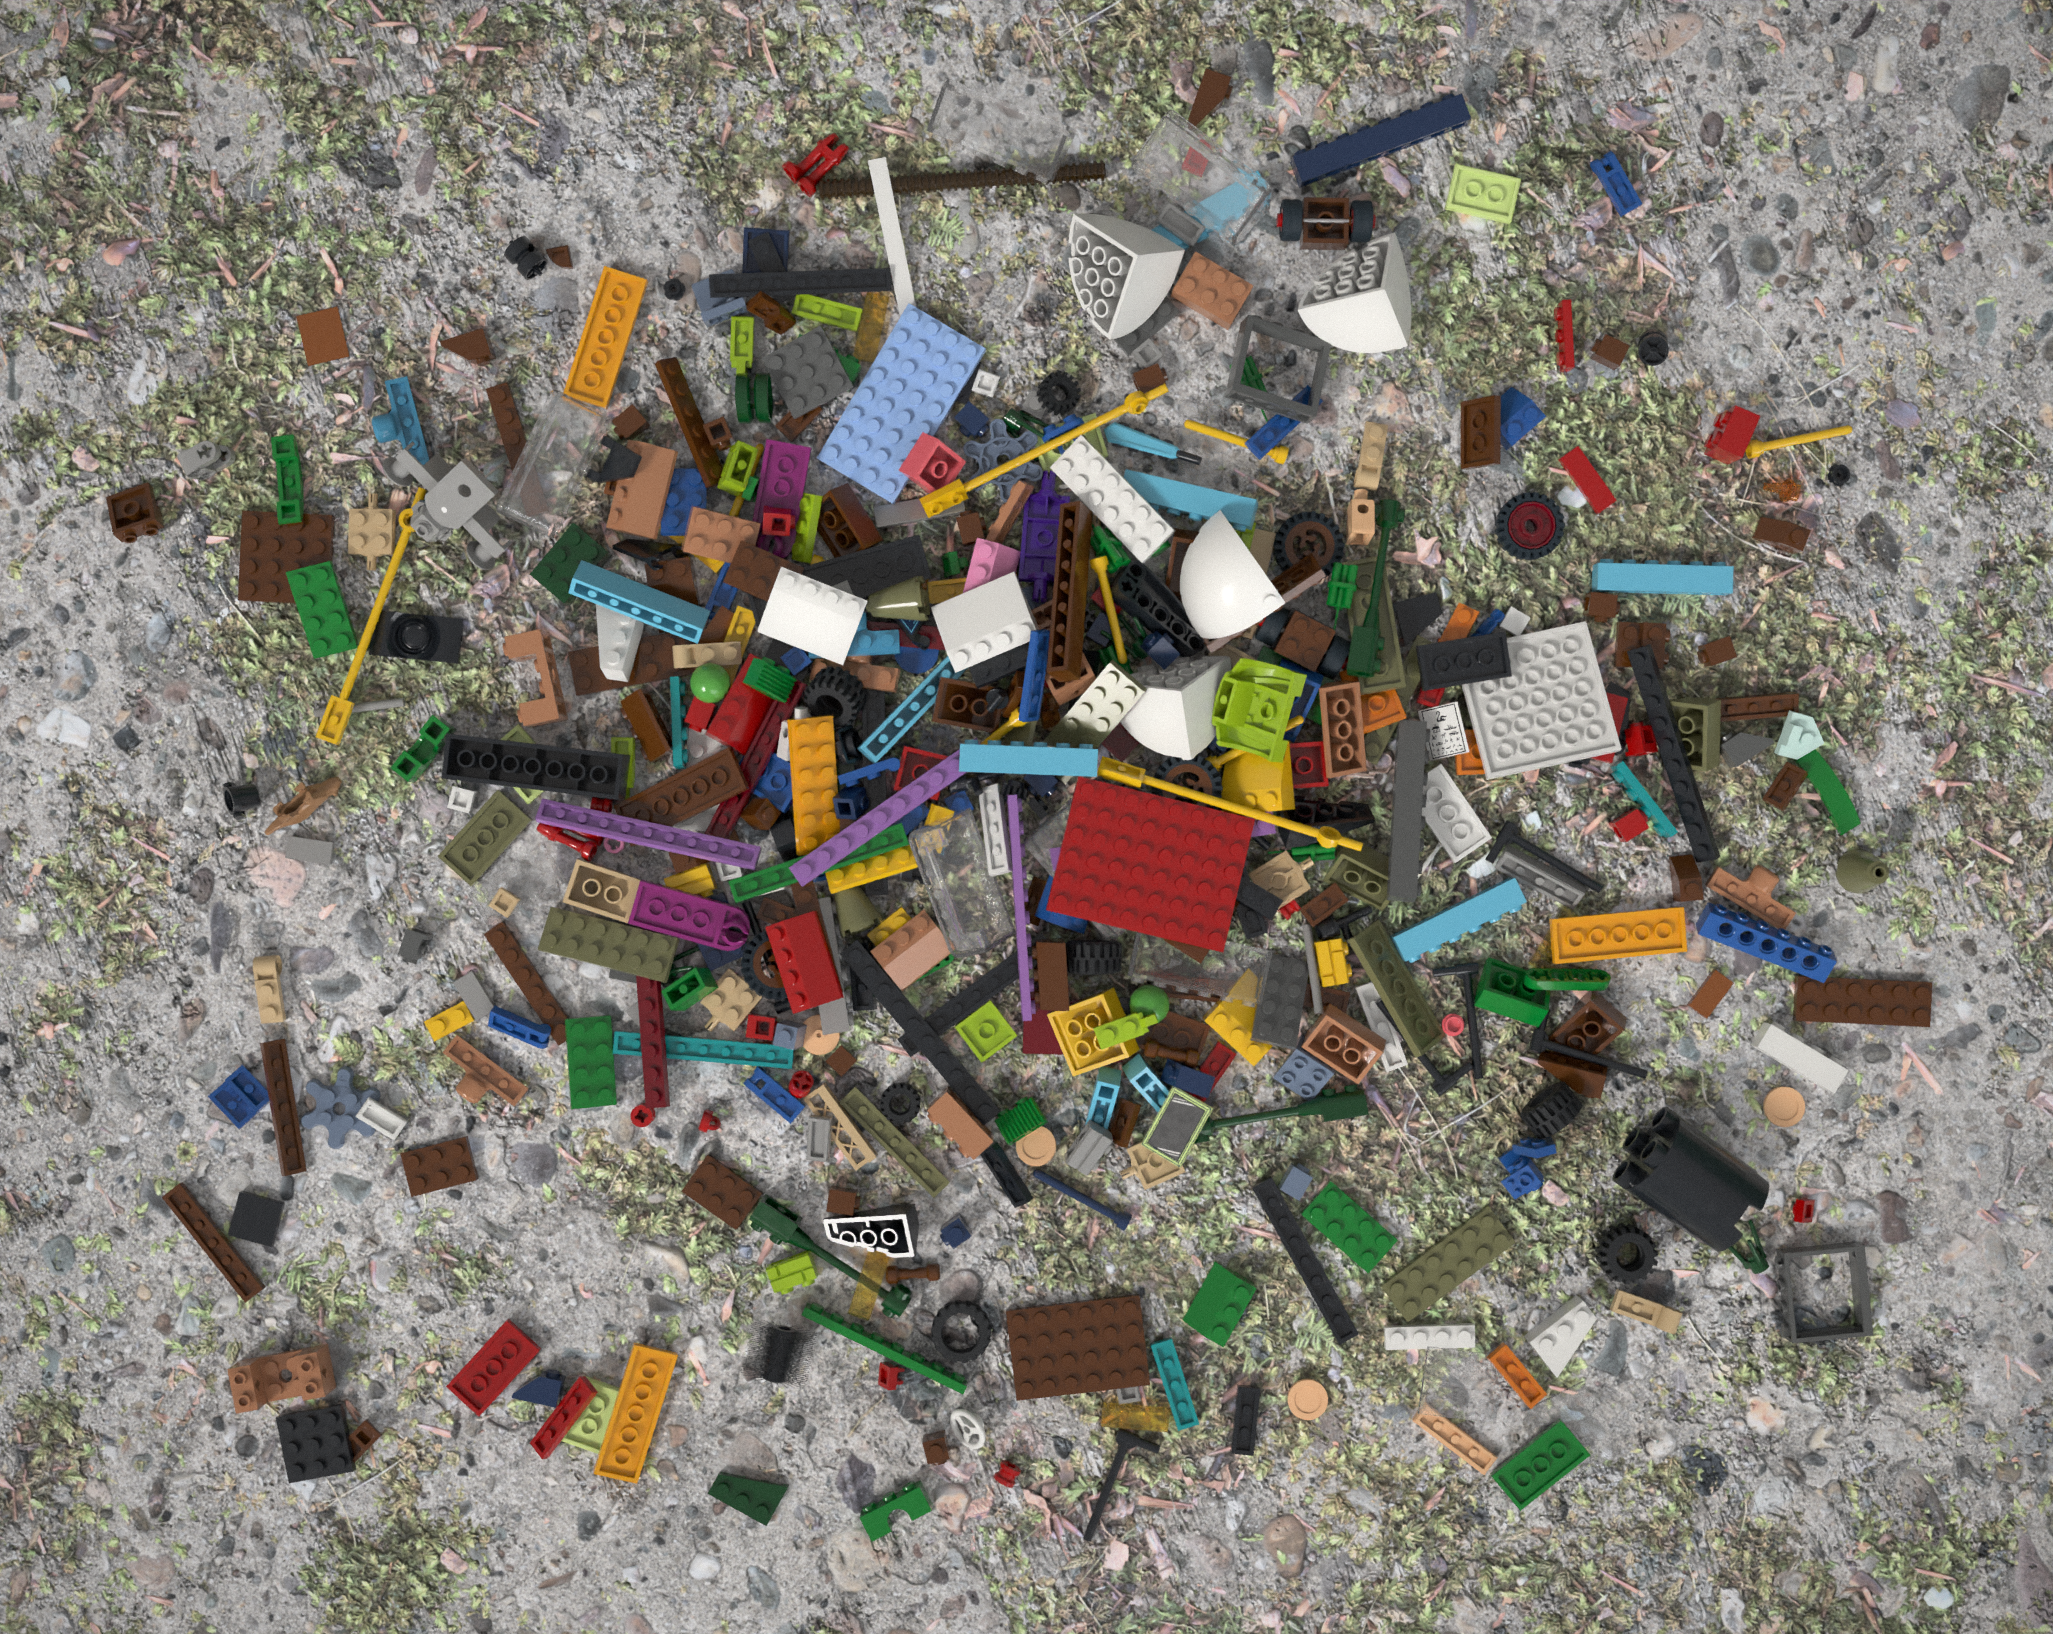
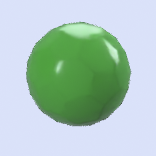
(710, 683)
(1150, 1000)

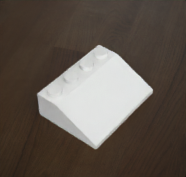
(812, 616)
(984, 621)

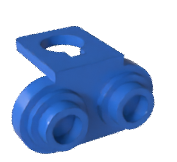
(1052, 431)

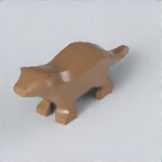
(303, 803)

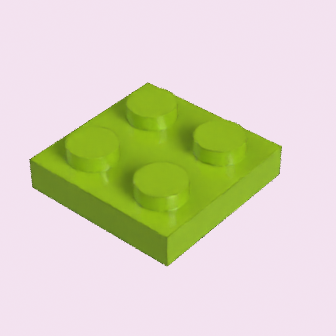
(986, 1031)

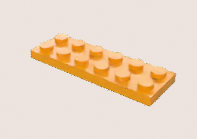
(605, 337)
(813, 781)
(1618, 935)
(635, 1413)

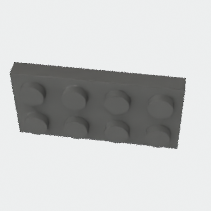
(1280, 1014)

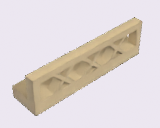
(848, 1124)

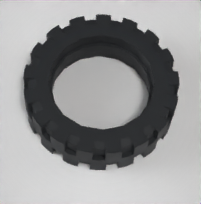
(961, 1354)

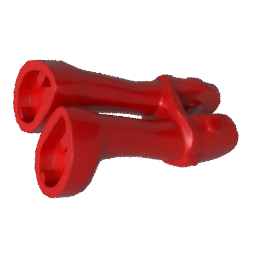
(823, 149)
(586, 849)

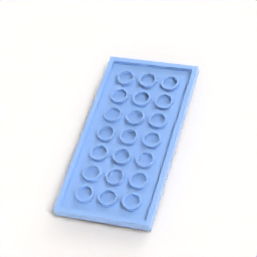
(899, 398)

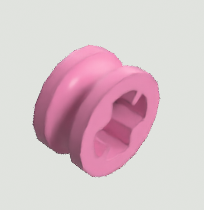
(609, 848)

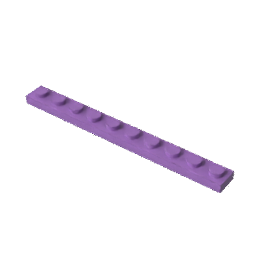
(877, 819)
(648, 834)
(1021, 916)

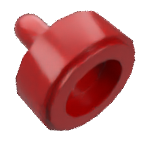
(705, 1121)

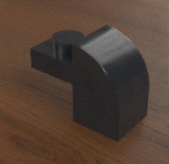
(784, 836)

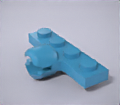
(402, 420)
(872, 642)

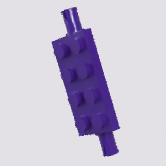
(1040, 537)

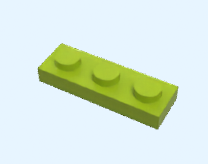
(827, 312)
(806, 527)

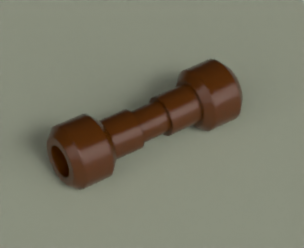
(1154, 1049)
(894, 1274)

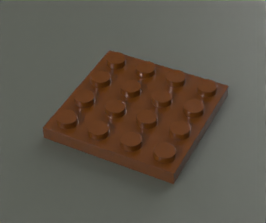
(274, 549)

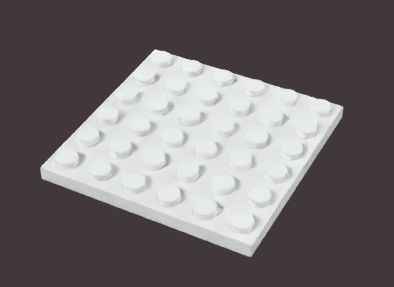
(1547, 709)

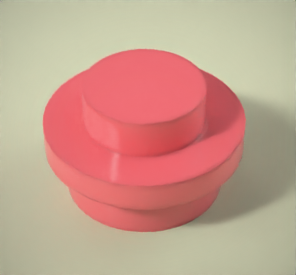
(1452, 1024)

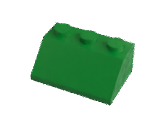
(1504, 993)
(1219, 1303)

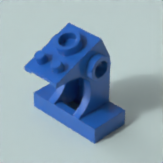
(1524, 1177)

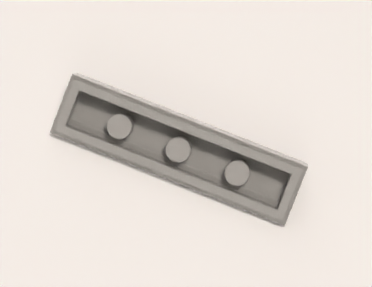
(909, 512)
(1540, 877)

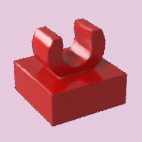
(888, 1375)

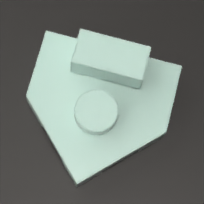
(1798, 736)

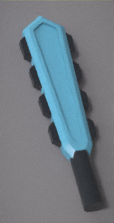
(1136, 440)

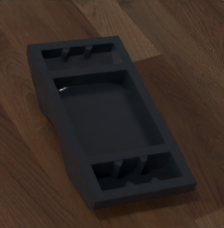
(417, 637)

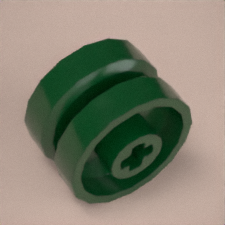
(754, 399)

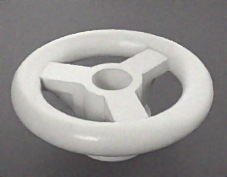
(971, 1424)

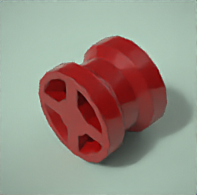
(602, 804)
(1288, 909)
(802, 1078)
(647, 1114)
(1007, 1473)

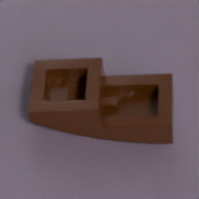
(774, 314)
(363, 1439)

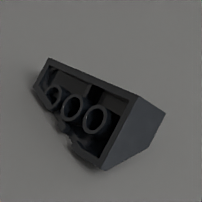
(1341, 816)
(881, 1229)

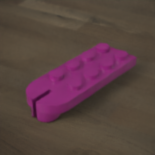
(781, 486)
(689, 916)

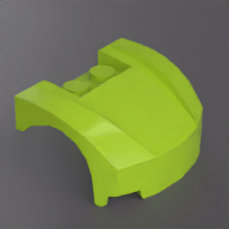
(1255, 707)

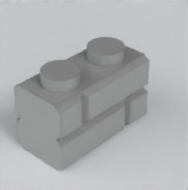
(1089, 1147)

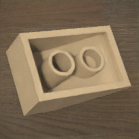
(601, 890)

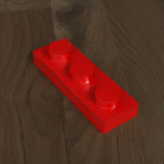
(1564, 336)

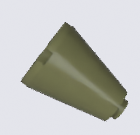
(901, 601)
(1860, 871)
(855, 911)

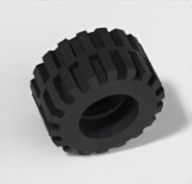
(835, 694)
(1093, 957)
(1551, 1110)
(1639, 1266)

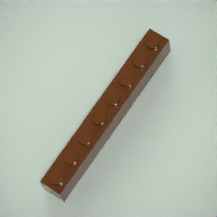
(1069, 592)

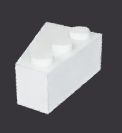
(617, 643)
(1561, 1334)

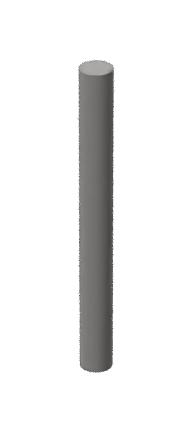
(368, 706)
(1312, 967)

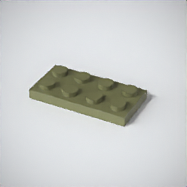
(485, 838)

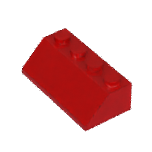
(740, 714)
(804, 962)

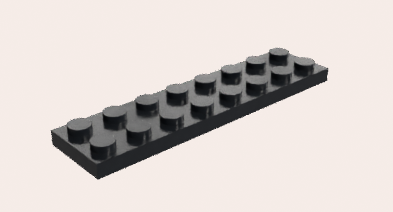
(865, 570)

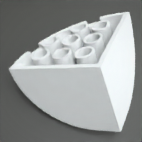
(1120, 271)
(1362, 299)
(1224, 583)
(1177, 706)

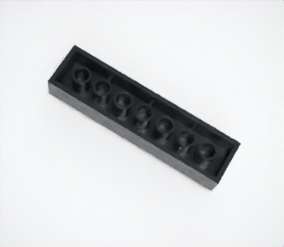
(535, 766)

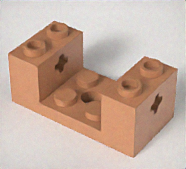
(531, 646)
(1066, 690)
(261, 1379)

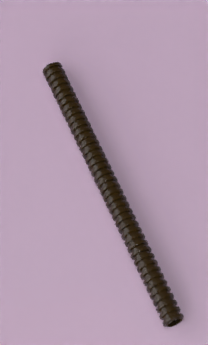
(960, 180)

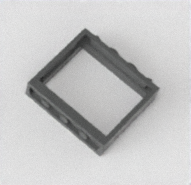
(1265, 400)
(1860, 1293)

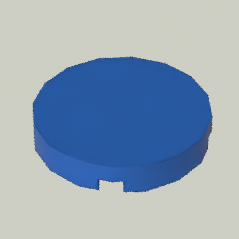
(916, 660)

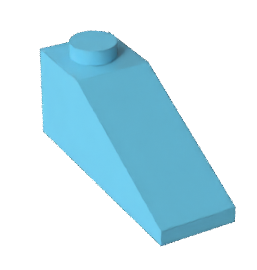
(1146, 1081)
(1104, 1096)

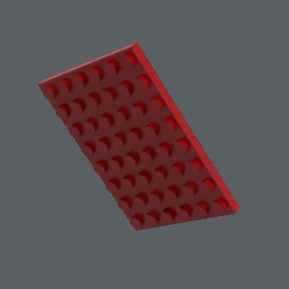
(1150, 864)

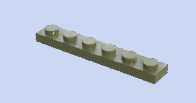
(1378, 739)
(895, 1142)

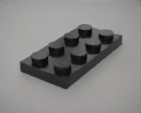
(1463, 661)

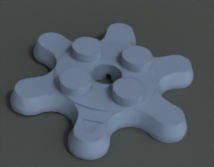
(999, 445)
(325, 1113)

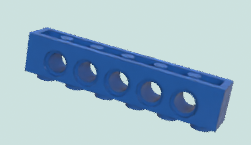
(1816, 967)

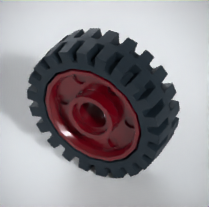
(1546, 520)

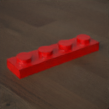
(563, 1417)

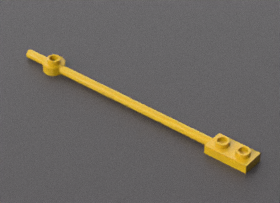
(956, 491)
(339, 708)
(1134, 777)

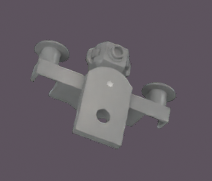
(454, 500)

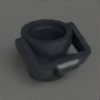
(847, 744)
(240, 799)

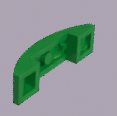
(289, 479)
(1830, 791)

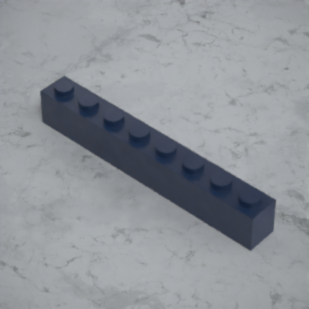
(1380, 140)

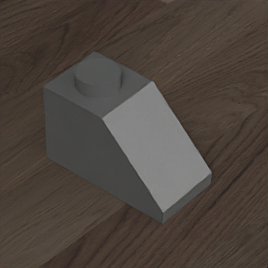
(1740, 747)

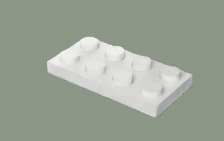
(1451, 816)

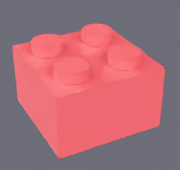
(931, 464)

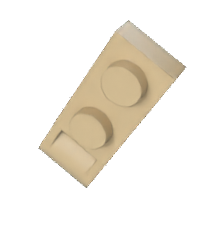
(1371, 456)
(698, 654)
(268, 988)
(1646, 1311)

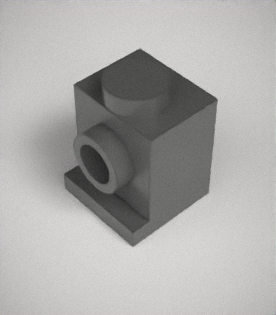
(414, 944)

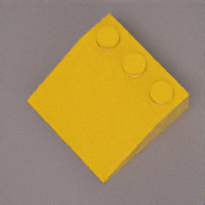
(1259, 782)
(1235, 1025)
(1077, 1036)

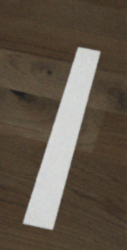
(891, 233)

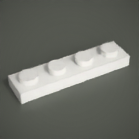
(995, 830)
(1393, 1054)
(1432, 1335)

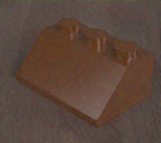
(845, 523)
(647, 725)
(1051, 974)

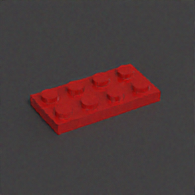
(493, 1367)

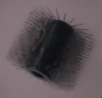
(779, 1354)

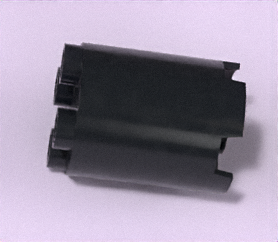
(1690, 1179)

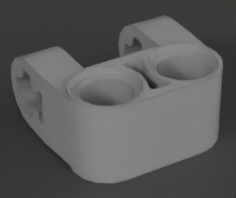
(203, 464)

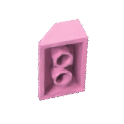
(990, 562)

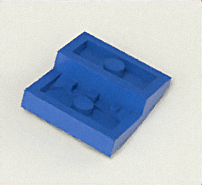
(240, 1097)

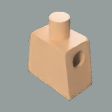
(1360, 519)

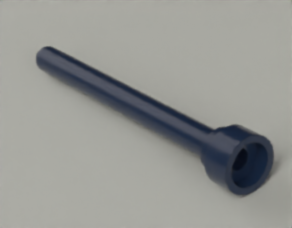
(1120, 1218)

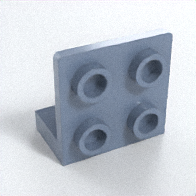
(717, 309)
(1304, 1072)

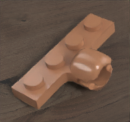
(870, 675)
(1753, 894)
(482, 1074)

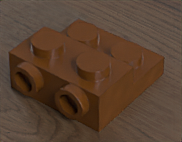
(134, 513)
(1634, 635)

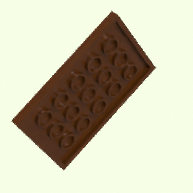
(1077, 1347)

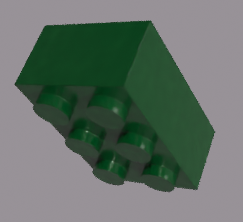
(562, 560)

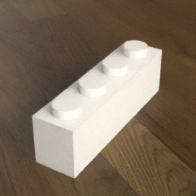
(1799, 1057)

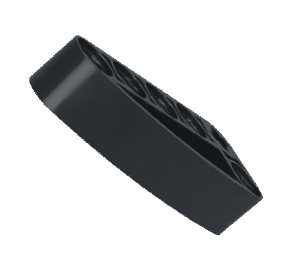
(1155, 600)

